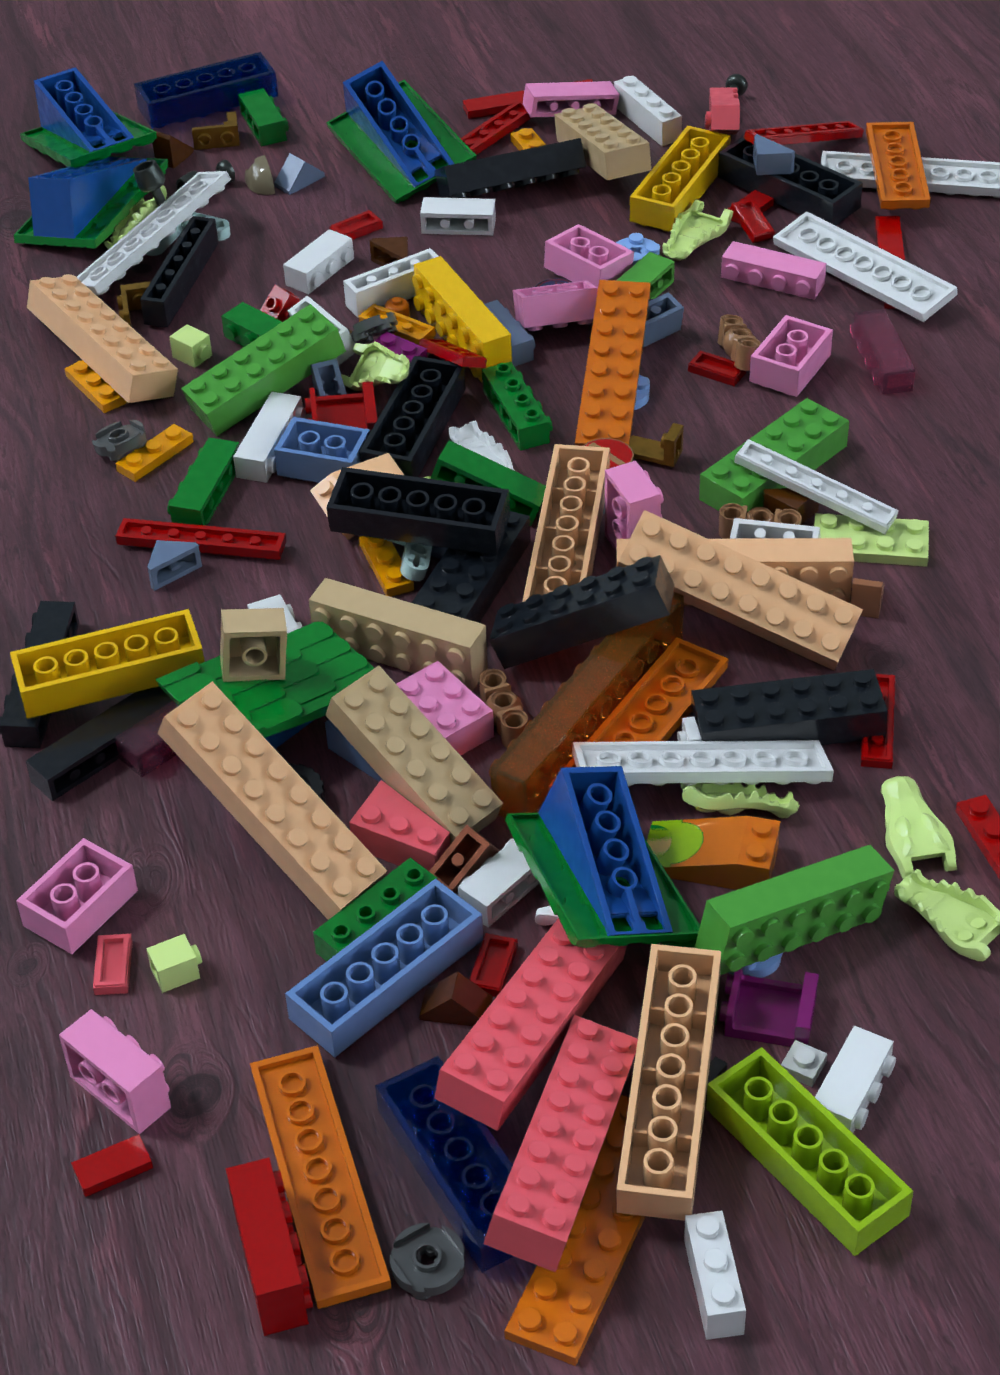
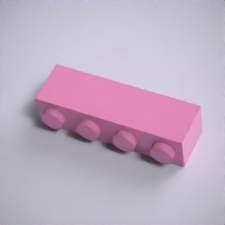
(552, 98)
(773, 270)

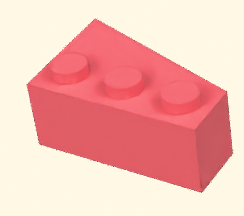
(723, 111)
(398, 829)

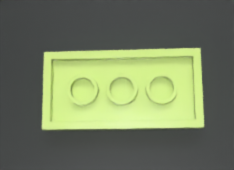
(902, 544)

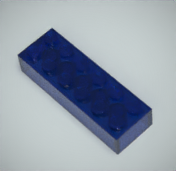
(203, 89)
(450, 1153)

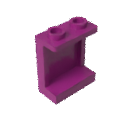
(769, 1009)

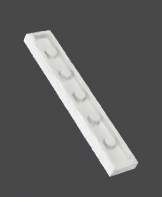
(816, 486)

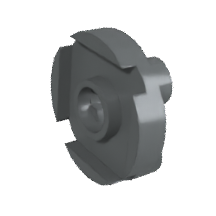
(373, 326)
(118, 439)
(430, 1279)

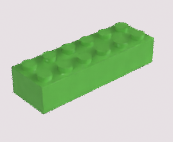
(264, 366)
(803, 434)
(795, 908)

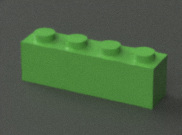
(652, 269)

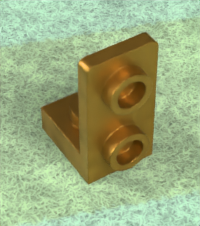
(217, 135)
(130, 299)
(659, 452)

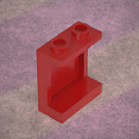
(345, 409)

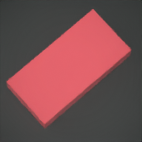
(112, 964)

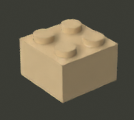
(253, 644)

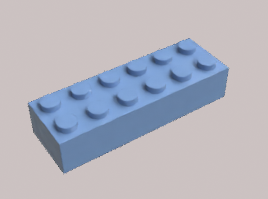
(384, 967)

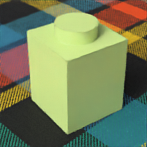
(190, 346)
(174, 962)

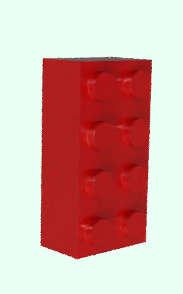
(270, 1246)

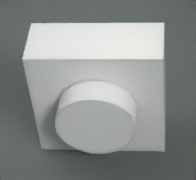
(689, 730)
(804, 1062)

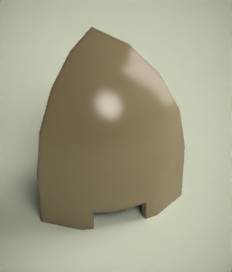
(259, 177)

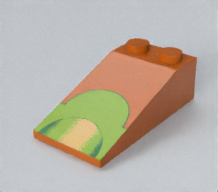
(717, 850)

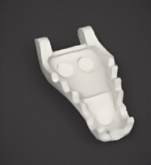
(480, 442)

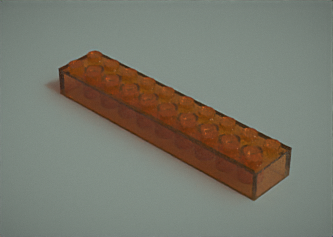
(578, 710)

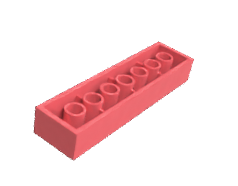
(524, 1027)
(562, 1144)

